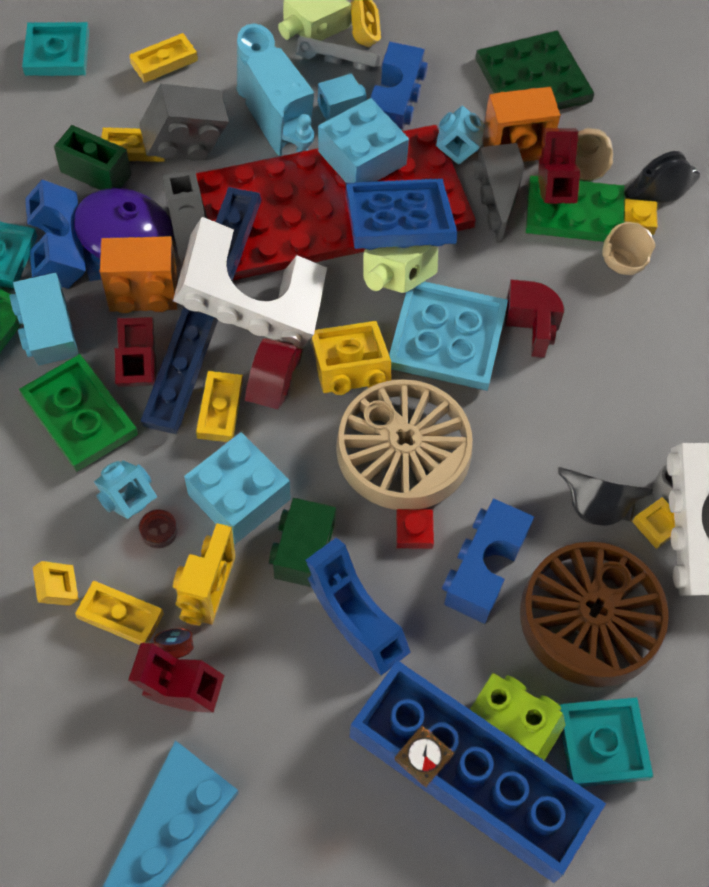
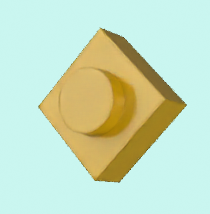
(641, 212)
(656, 522)
(55, 583)

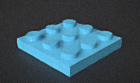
(448, 335)

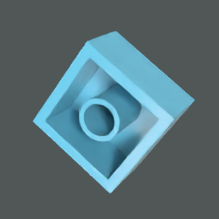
(363, 143)
(45, 318)
(238, 486)

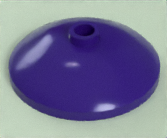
(119, 215)

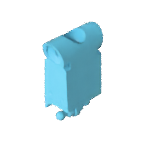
(273, 90)

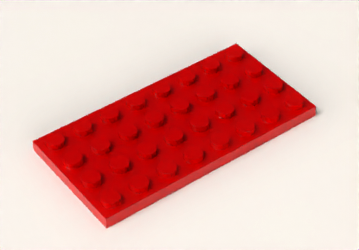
(307, 204)

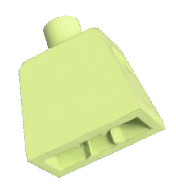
(314, 18)
(399, 267)

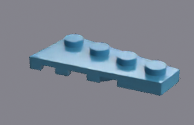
(172, 821)

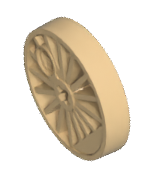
(405, 445)

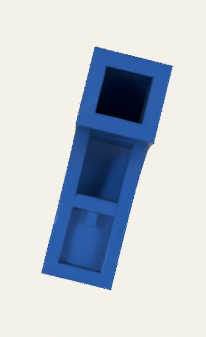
(352, 609)

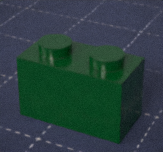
(92, 159)
(305, 531)

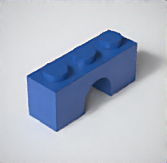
(401, 72)
(59, 250)
(473, 587)

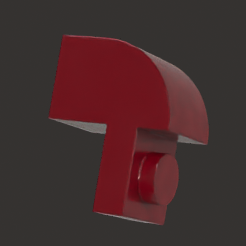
(557, 168)
(537, 308)
(135, 352)
(272, 372)
(174, 681)

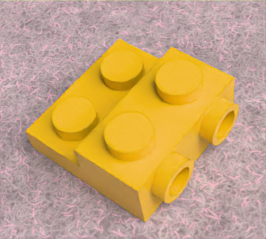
(350, 357)
(205, 577)

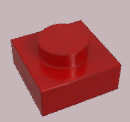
(414, 529)

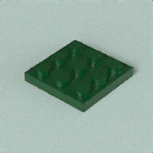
(536, 63)

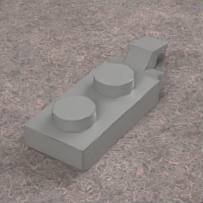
(334, 53)

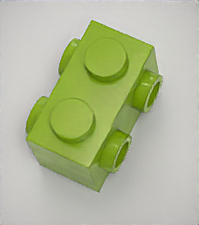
(520, 715)

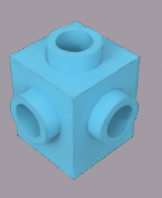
(460, 134)
(124, 488)

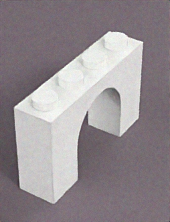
(208, 289)
(690, 478)

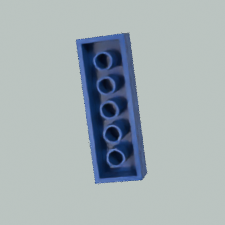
(488, 779)

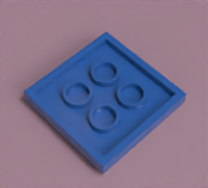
(400, 214)

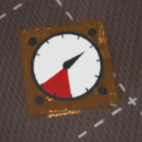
(424, 756)

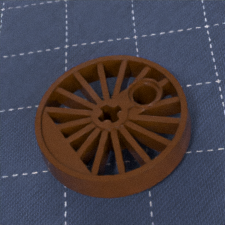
(610, 623)

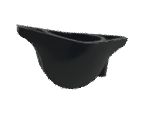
(663, 179)
(601, 501)

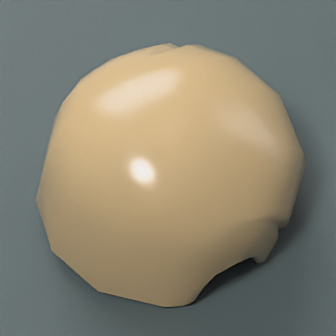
(593, 154)
(628, 248)

